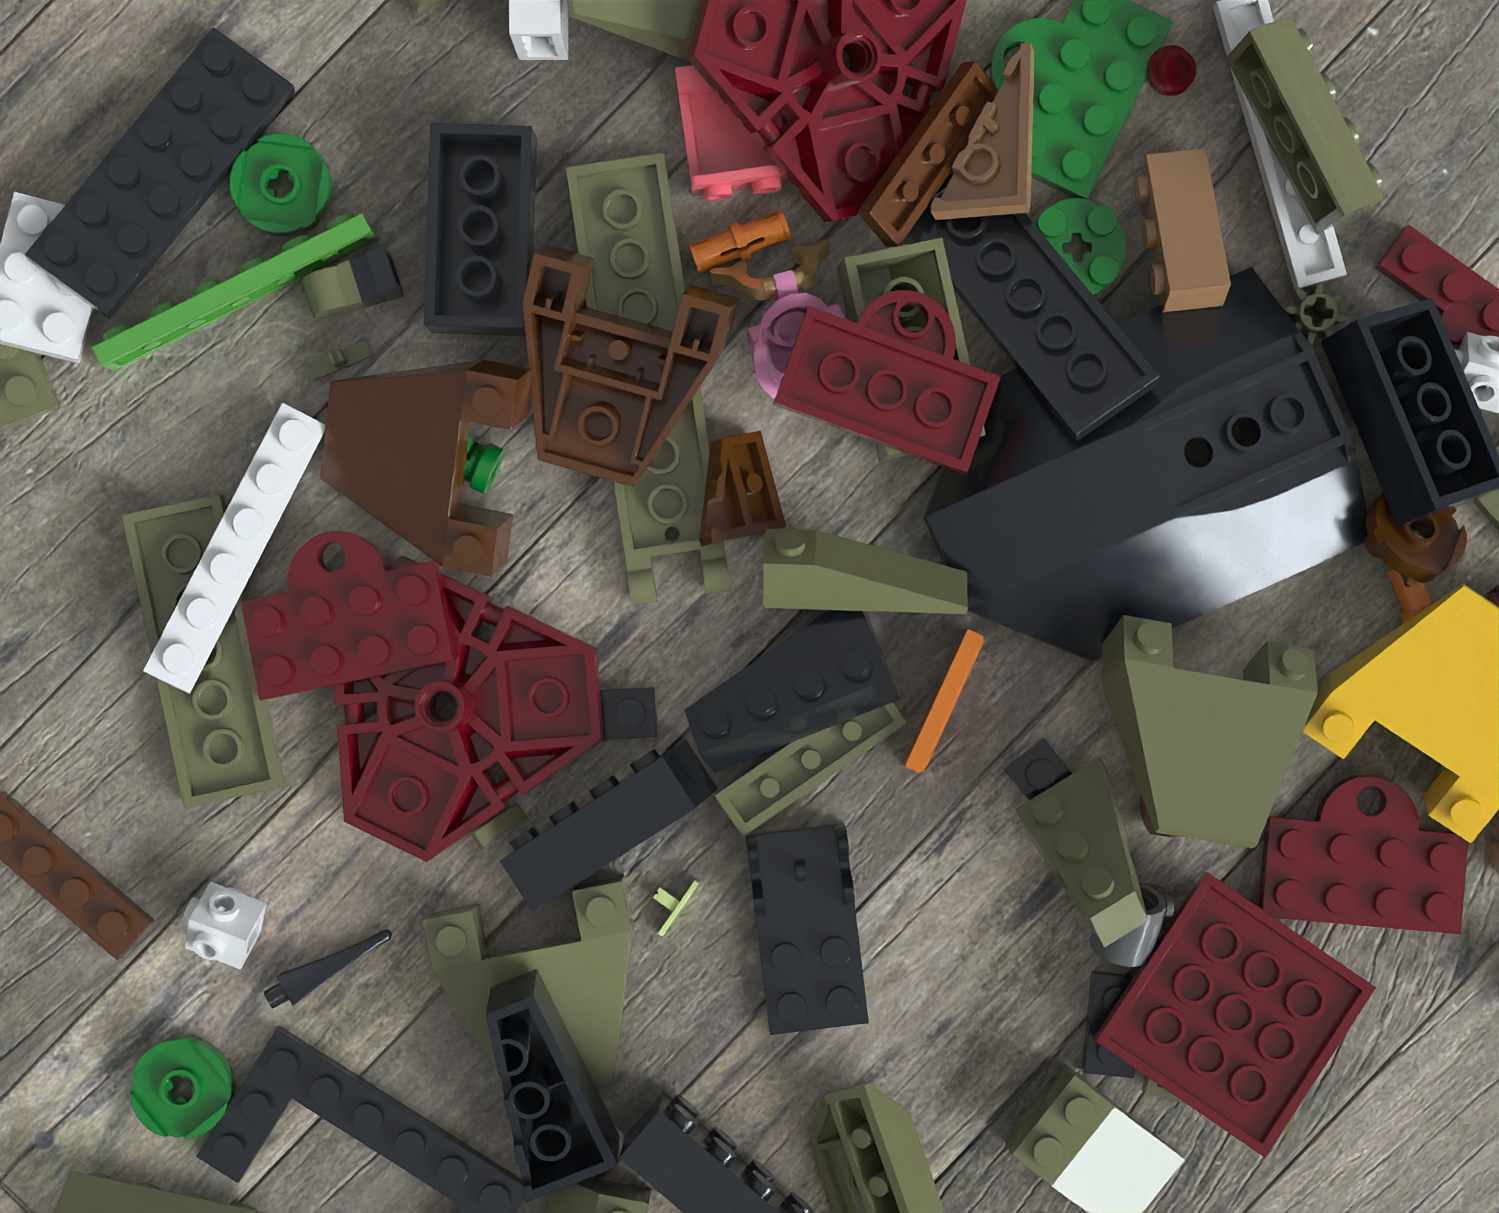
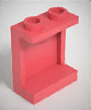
(719, 147)

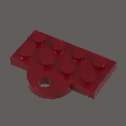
(889, 380)
(346, 620)
(1363, 865)

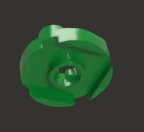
(264, 162)
(1093, 225)
(153, 1084)

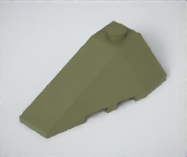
(842, 574)

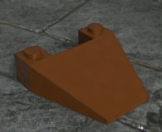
(608, 383)
(402, 452)

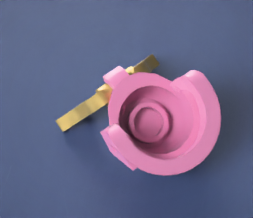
(778, 327)

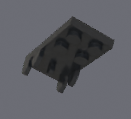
(807, 928)

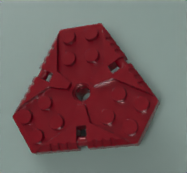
(839, 121)
(519, 702)

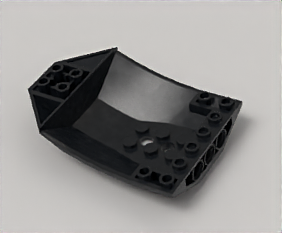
(1120, 522)

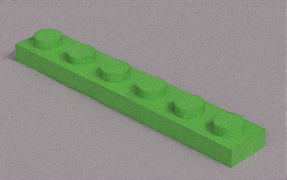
(217, 299)

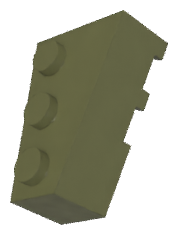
(1087, 849)

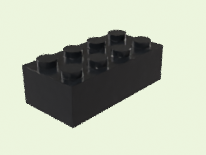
(479, 228)
(1414, 411)
(698, 1165)

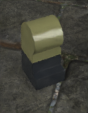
(353, 284)

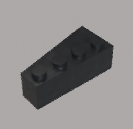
(794, 690)
(608, 825)
(548, 1094)

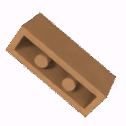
(1182, 230)

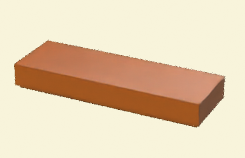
(943, 701)

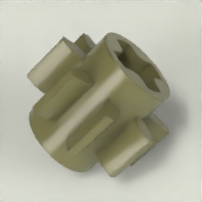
(1323, 306)

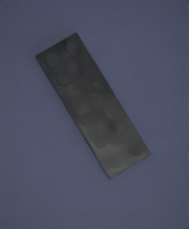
(160, 173)
(1041, 316)

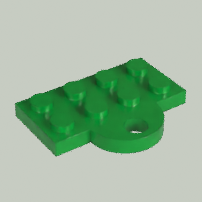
(1082, 84)

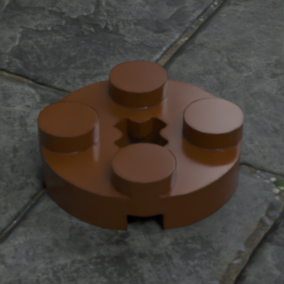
(1406, 552)

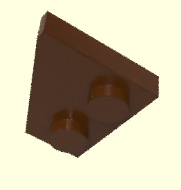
(739, 491)

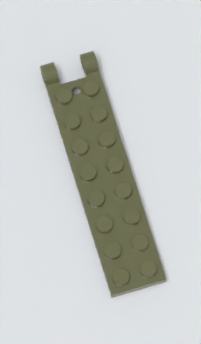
(630, 231)

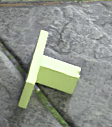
(673, 903)

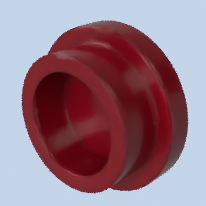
(1171, 70)

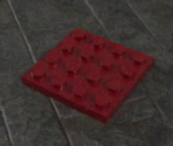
(1234, 1014)

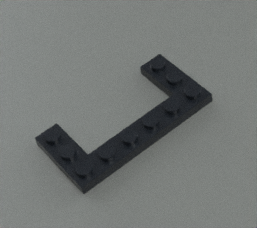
(299, 1072)

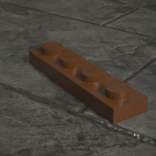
(927, 156)
(68, 881)

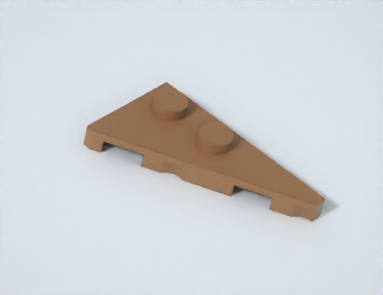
(996, 165)

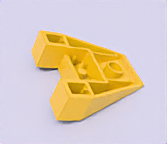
(1436, 690)

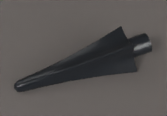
(303, 980)

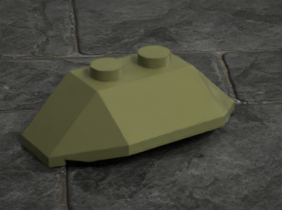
(871, 1154)

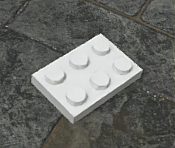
(34, 307)

